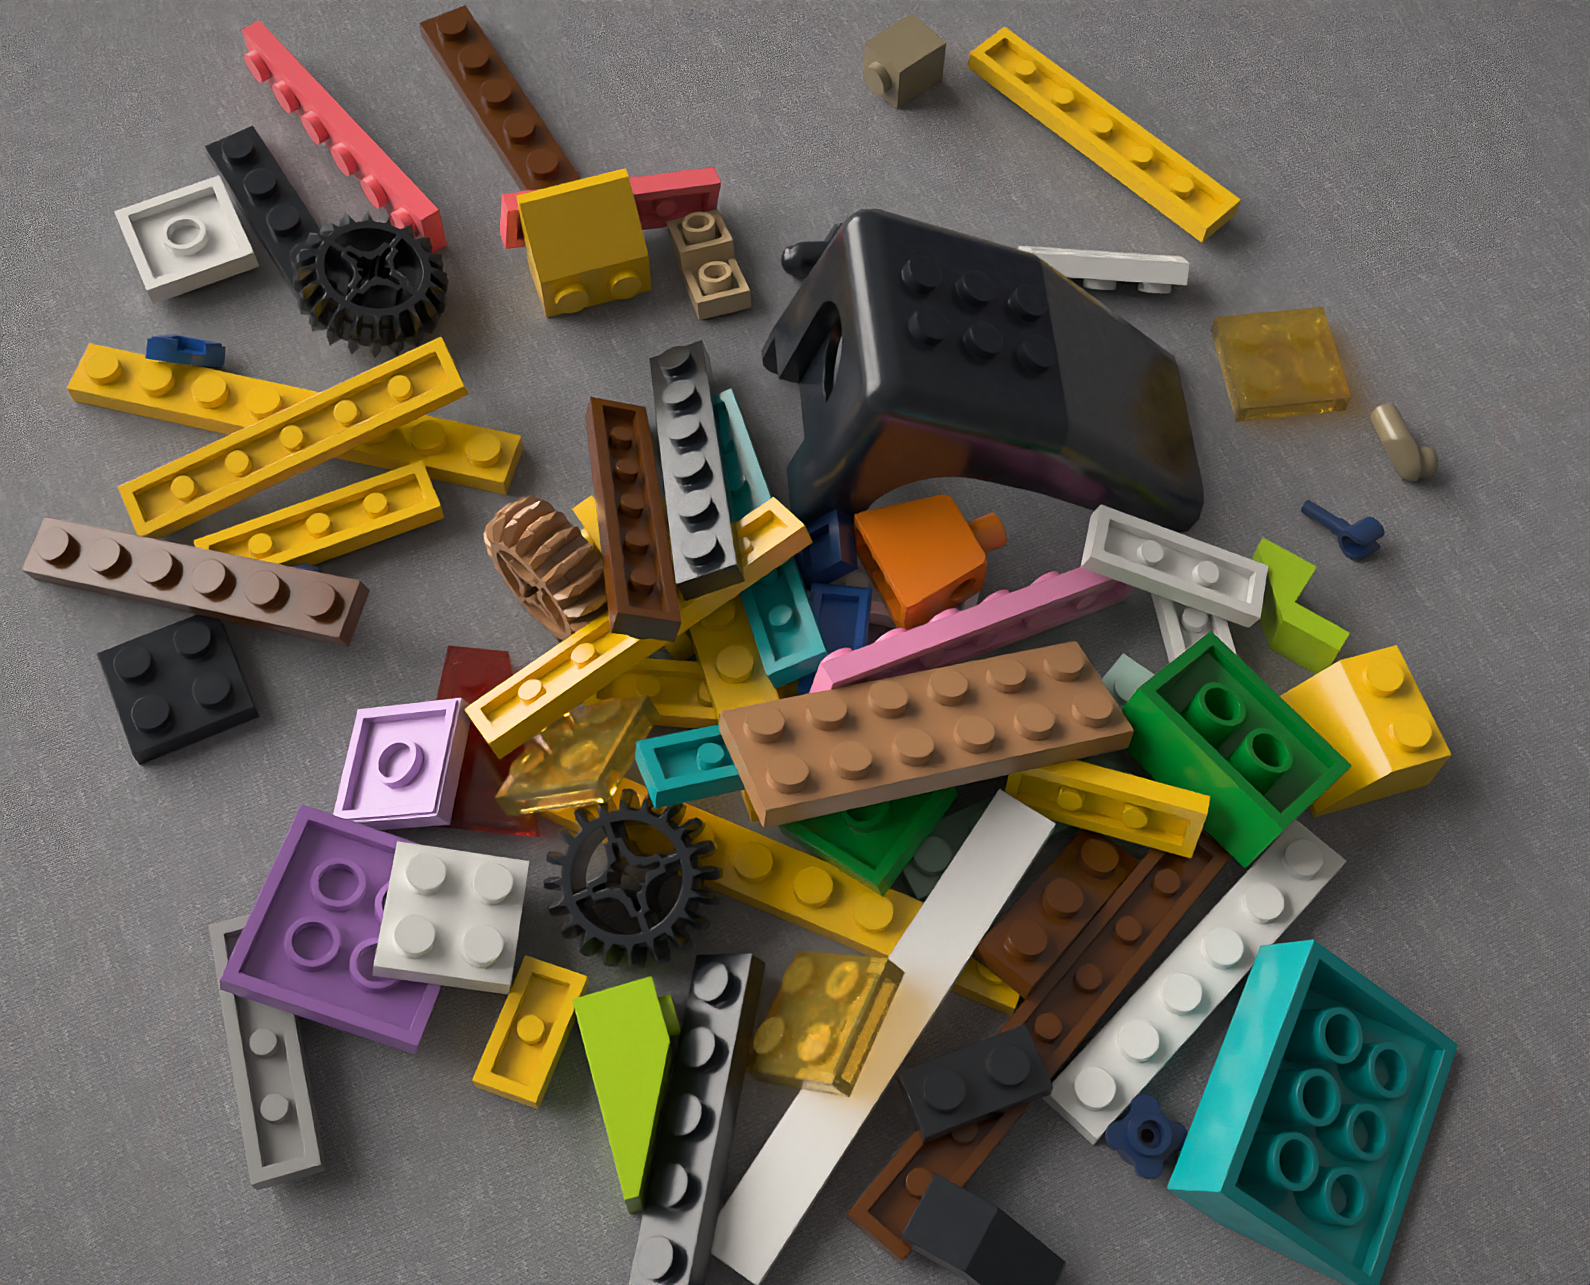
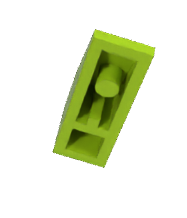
(631, 1066)

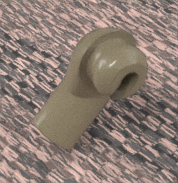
(1400, 445)

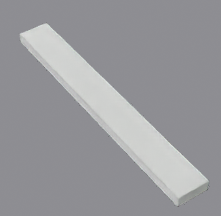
(933, 955)

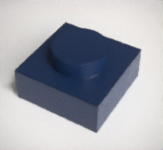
(832, 549)

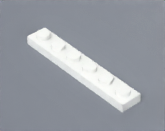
(1192, 982)

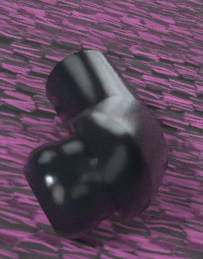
(803, 256)

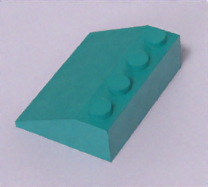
(1315, 1114)

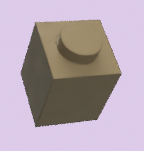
(903, 61)

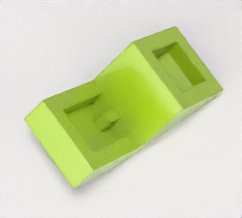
(1286, 624)

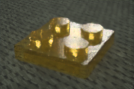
(1280, 364)
(578, 757)
(824, 1021)

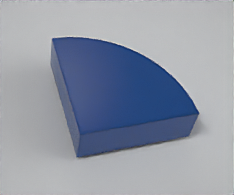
(185, 350)

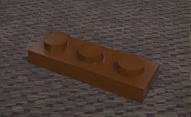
(1054, 911)

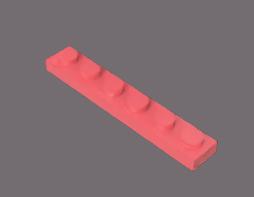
(349, 144)

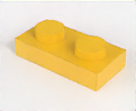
(530, 1032)

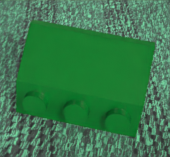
(1230, 736)

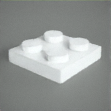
(186, 239)
(451, 918)

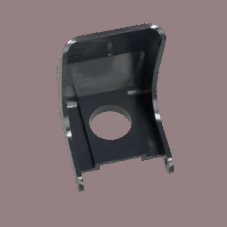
(976, 371)

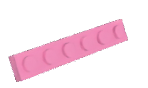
(972, 632)

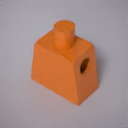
(925, 556)

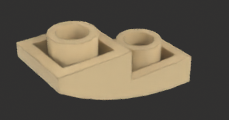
(708, 264)

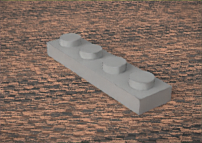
(268, 1078)

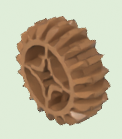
(547, 565)

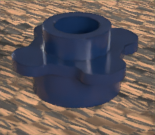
(1126, 1139)

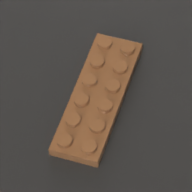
(921, 732)

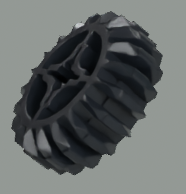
(364, 265)
(643, 905)

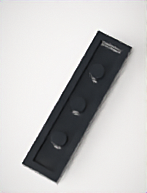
(264, 198)

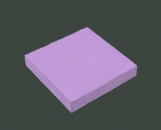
(404, 765)

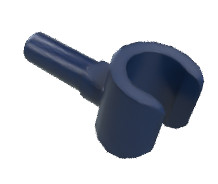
(1355, 539)

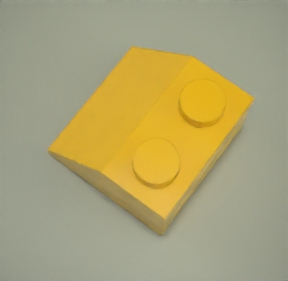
(584, 243)
(1376, 722)

